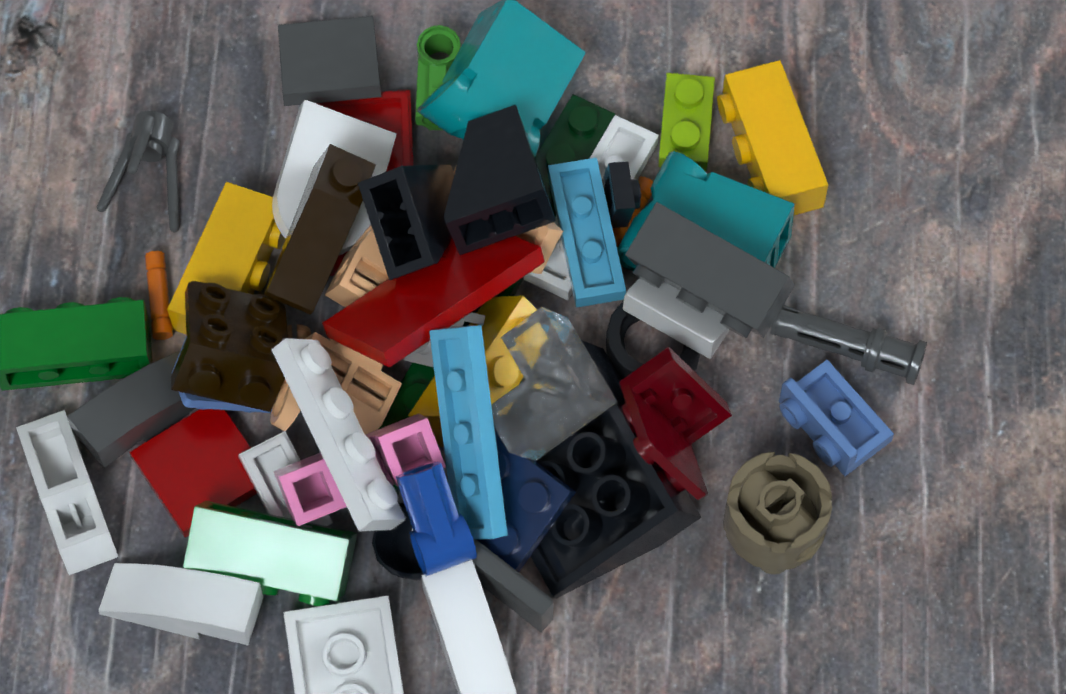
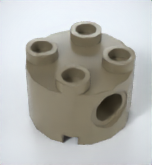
(777, 511)

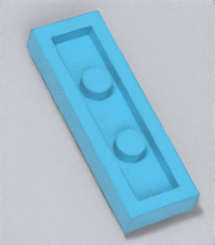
(587, 232)

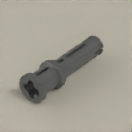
(872, 348)

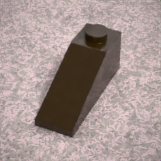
(319, 228)

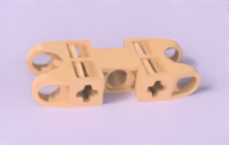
(358, 375)

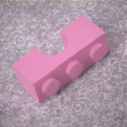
(398, 448)

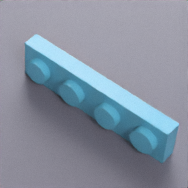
(468, 429)

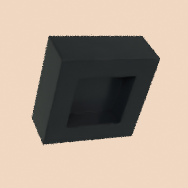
(621, 193)

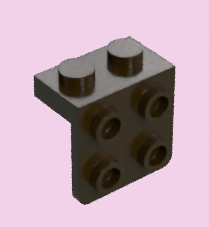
(231, 346)

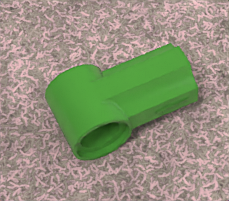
(432, 71)

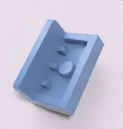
(834, 417)

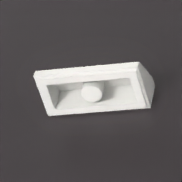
(669, 315)

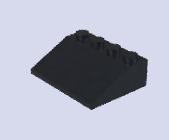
(619, 498)

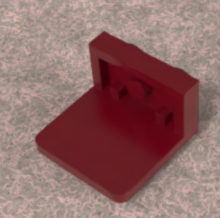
(670, 412)

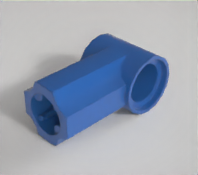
(439, 533)

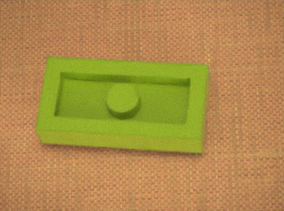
(687, 117)

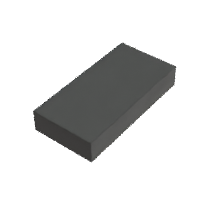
(513, 588)

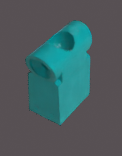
(503, 63)
(723, 206)

